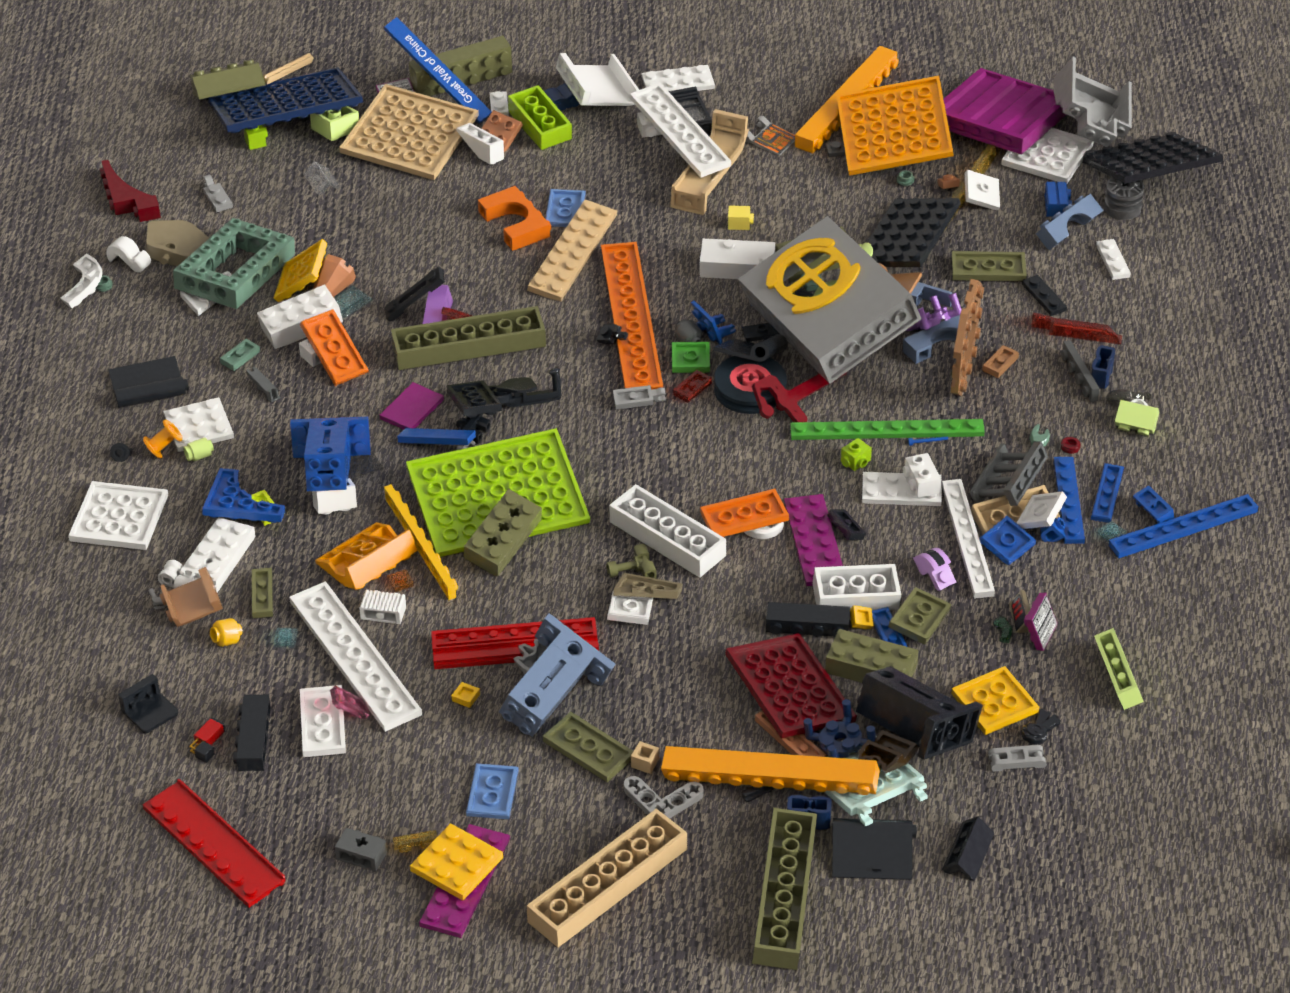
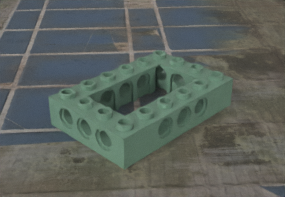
(198, 275)

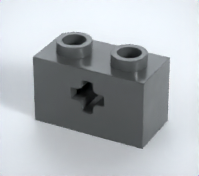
(361, 849)

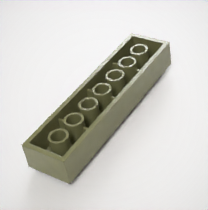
(468, 337)
(785, 889)

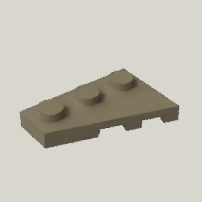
(642, 586)

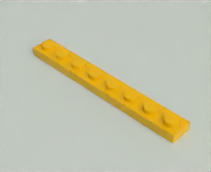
(423, 546)

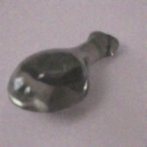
(1126, 395)

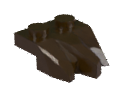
(889, 751)

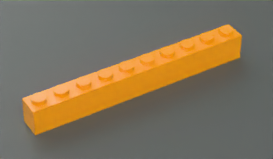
(827, 118)
(771, 770)

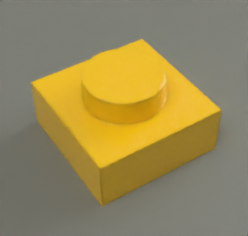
(861, 617)
(465, 694)

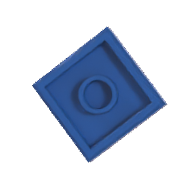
(1007, 540)

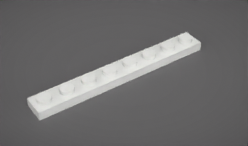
(968, 539)

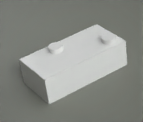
(732, 257)
(858, 586)

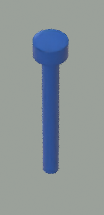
(911, 441)

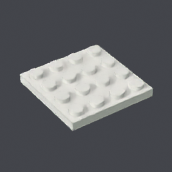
(1052, 156)
(118, 515)

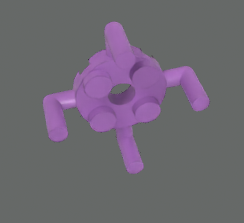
(929, 320)

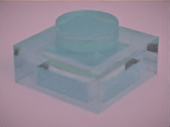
(1111, 531)
(285, 637)

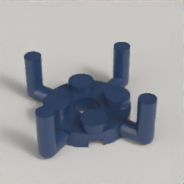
(834, 730)

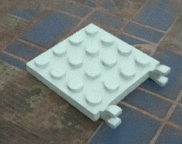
(888, 786)

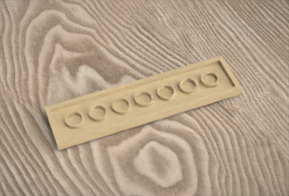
(572, 250)

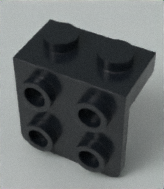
(146, 704)

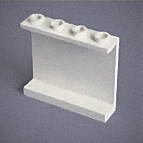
(597, 83)

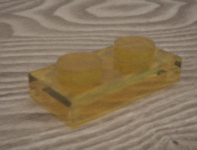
(406, 842)

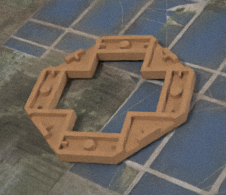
(968, 322)

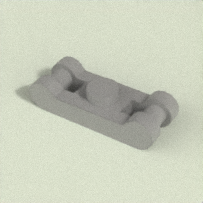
(1017, 757)

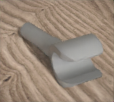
(156, 600)

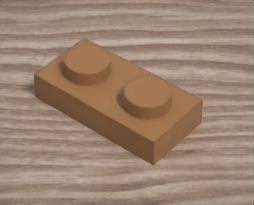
(1000, 361)

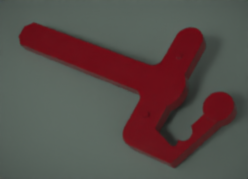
(786, 399)

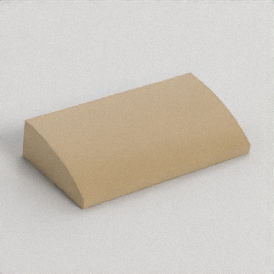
(993, 511)

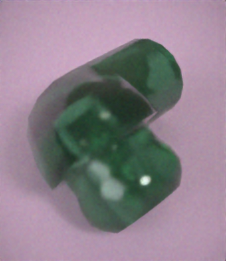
(1007, 630)

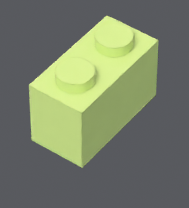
(1136, 417)

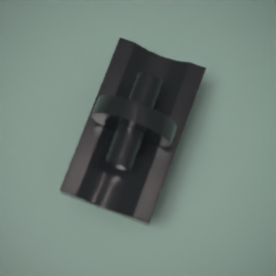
(474, 423)

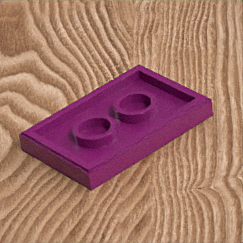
(411, 406)

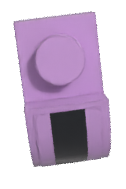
(935, 563)

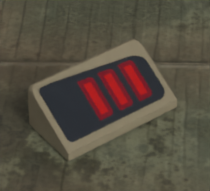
(1019, 609)

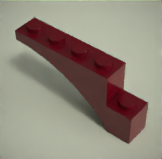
(126, 198)

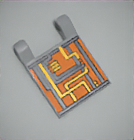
(771, 137)

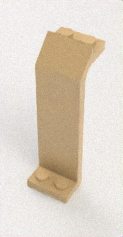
(691, 191)

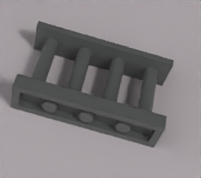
(1016, 484)

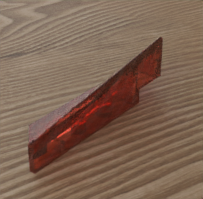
(1076, 329)

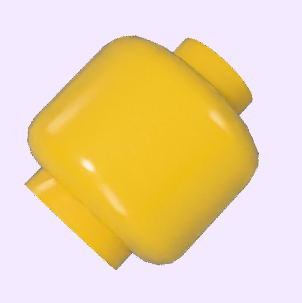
(225, 632)

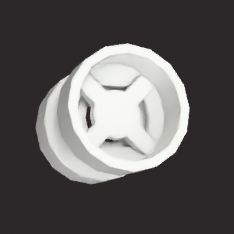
(170, 572)

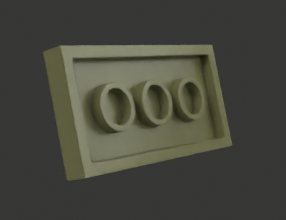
(988, 266)
(588, 746)

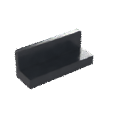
(969, 848)

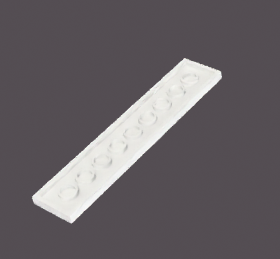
(355, 656)

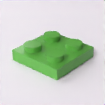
(690, 356)

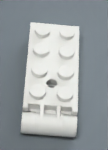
(217, 552)

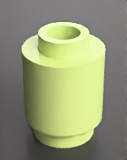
(198, 449)

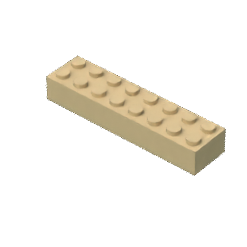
(606, 877)

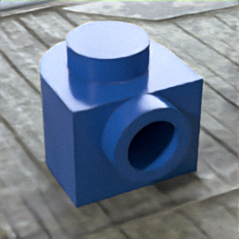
(1054, 532)

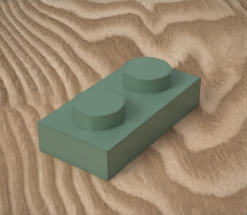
(240, 354)

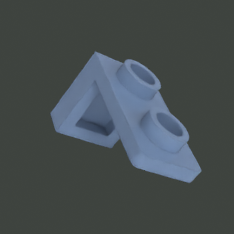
(925, 291)

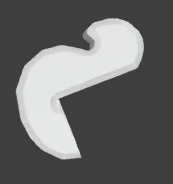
(129, 253)

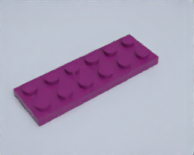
(812, 534)
(450, 914)

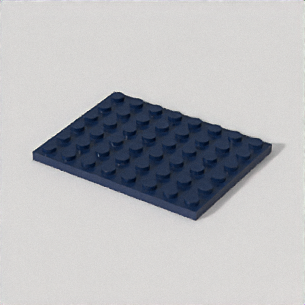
(285, 100)

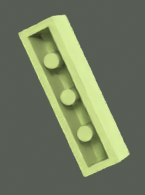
(1118, 669)

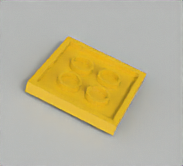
(300, 271)
(1001, 697)
(456, 861)

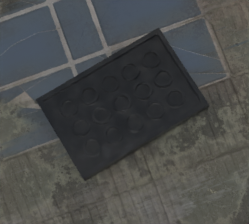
(911, 230)

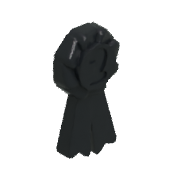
(1037, 732)

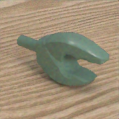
(1034, 436)

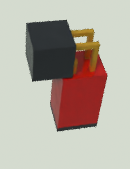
(205, 738)

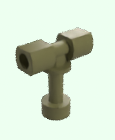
(640, 562)

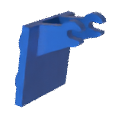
(710, 323)

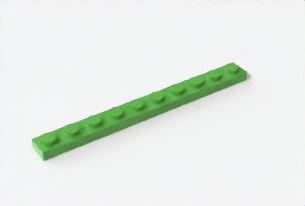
(887, 429)

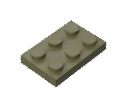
(919, 615)

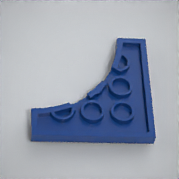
(230, 501)

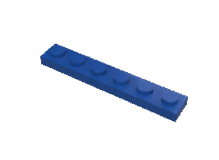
(1070, 510)

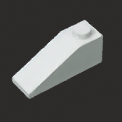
(484, 145)

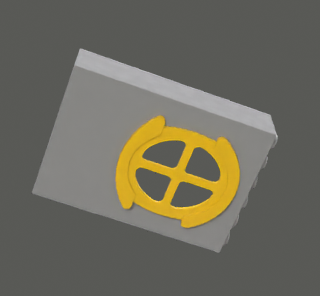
(843, 321)

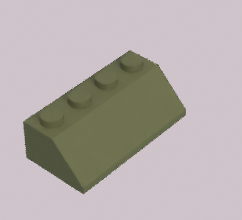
(227, 79)

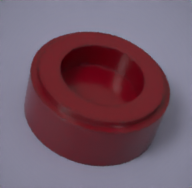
(1070, 445)

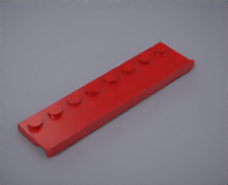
(496, 643)
(214, 843)

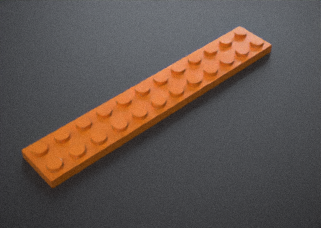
(631, 312)

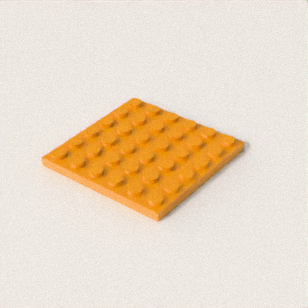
(894, 125)

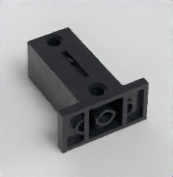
(917, 712)

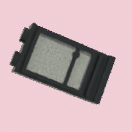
(694, 106)

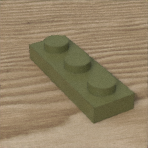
(262, 593)

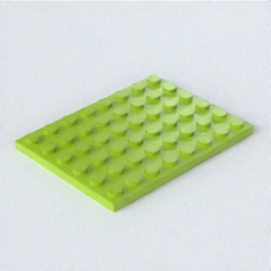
(465, 485)

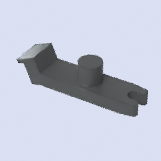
(263, 384)

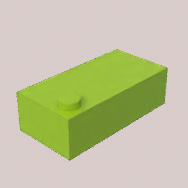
(539, 117)

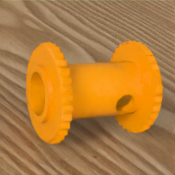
(162, 438)

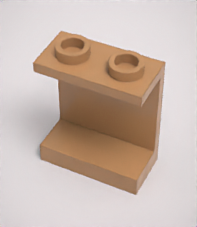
(191, 600)

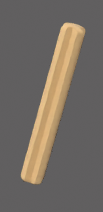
(288, 68)

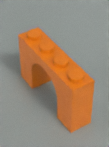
(513, 201)

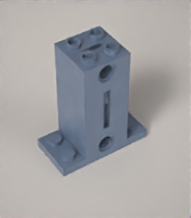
(553, 675)

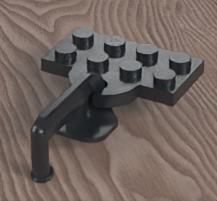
(478, 398)

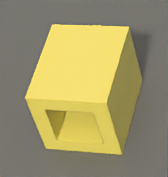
(740, 218)

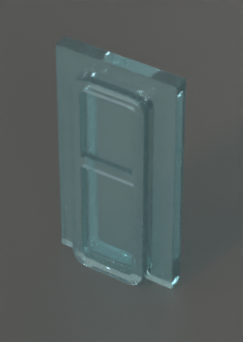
(351, 301)

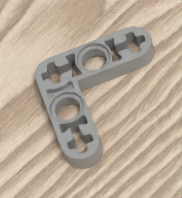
(679, 794)

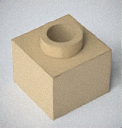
(645, 757)

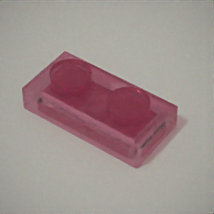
(349, 702)

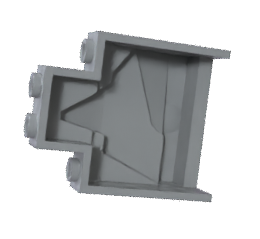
(1097, 108)

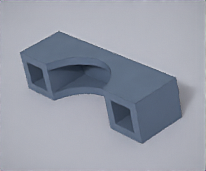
(1056, 231)
(919, 345)

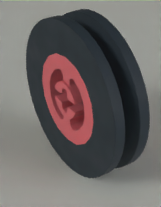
(741, 397)

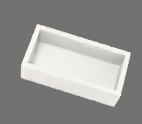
(283, 320)

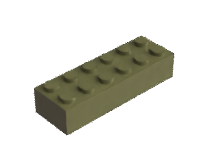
(469, 63)

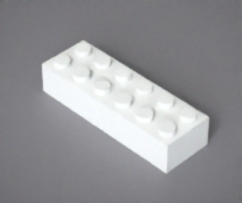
(667, 530)

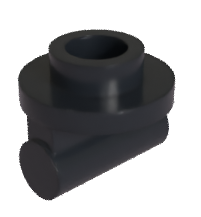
(120, 452)

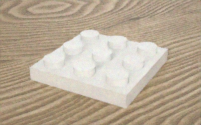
(200, 421)

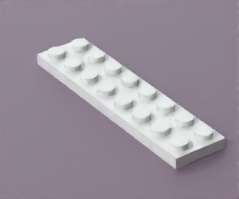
(680, 130)

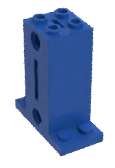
(328, 448)

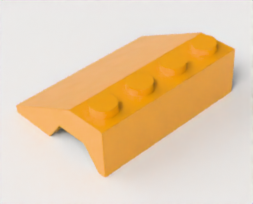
(367, 555)

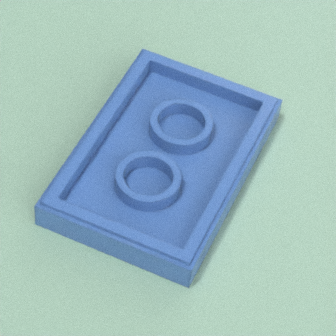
(563, 206)
(492, 791)

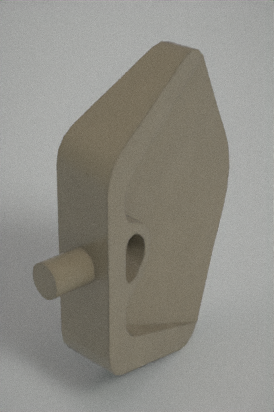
(173, 240)

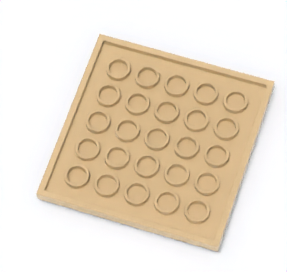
(408, 131)

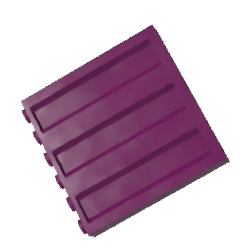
(1001, 110)

